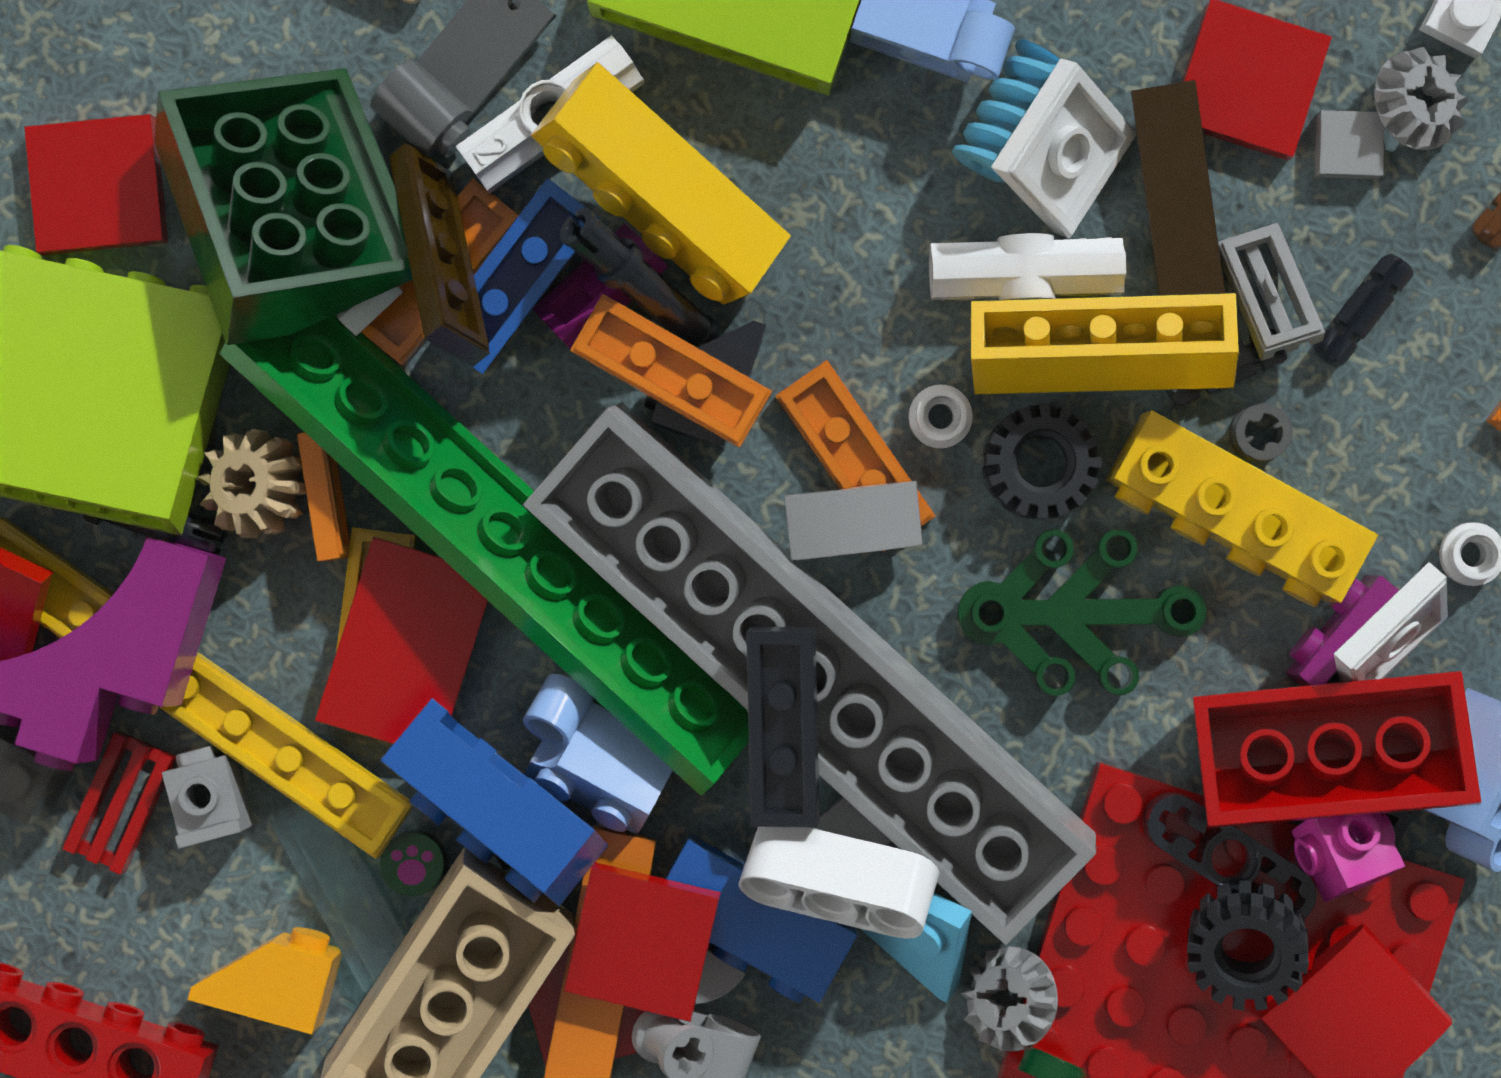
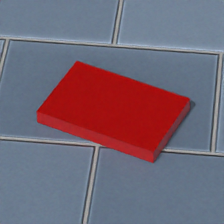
(401, 642)

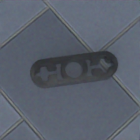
(1179, 847)

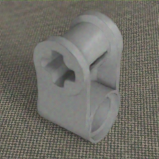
(696, 1049)

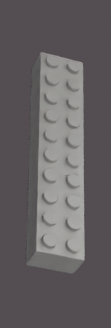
(882, 726)

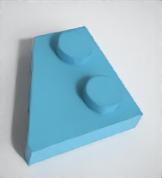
(938, 952)

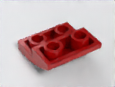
(1357, 1013)

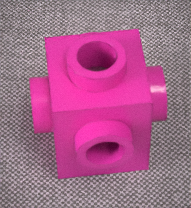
(1346, 852)

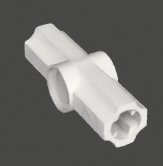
(505, 143)
(1027, 268)

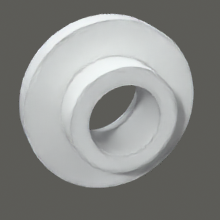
(955, 402)
(1490, 554)

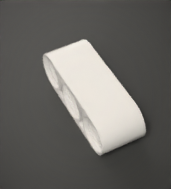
(840, 879)

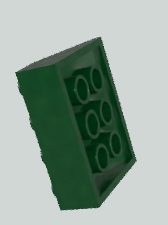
(281, 199)

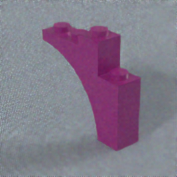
(131, 647)

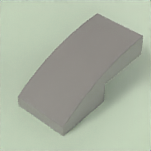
(853, 520)

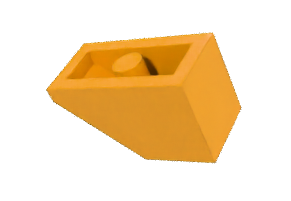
(277, 982)

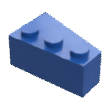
(494, 806)

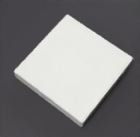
(1064, 148)
(1395, 628)

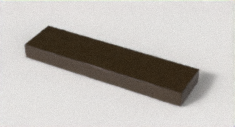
(1177, 189)
(439, 255)

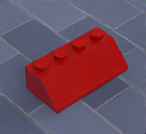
(1336, 750)

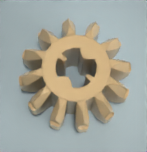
(250, 460)

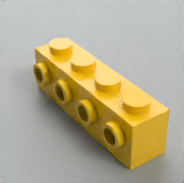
(660, 186)
(1104, 344)
(1241, 509)

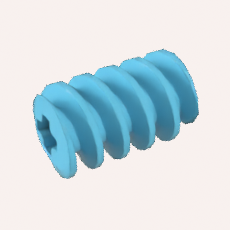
(1011, 101)

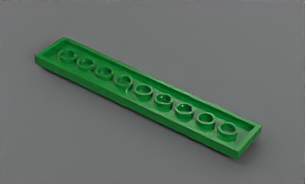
(475, 520)

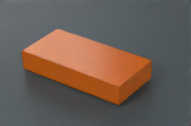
(324, 501)

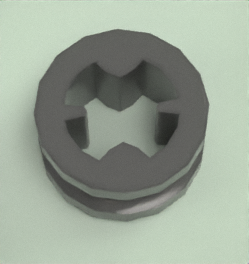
(1267, 450)

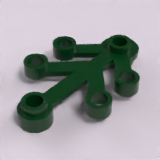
(1069, 612)

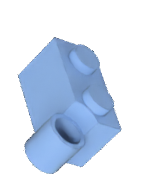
(938, 35)
(592, 757)
(1476, 829)

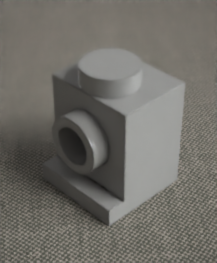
(228, 807)

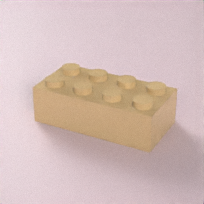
(454, 980)

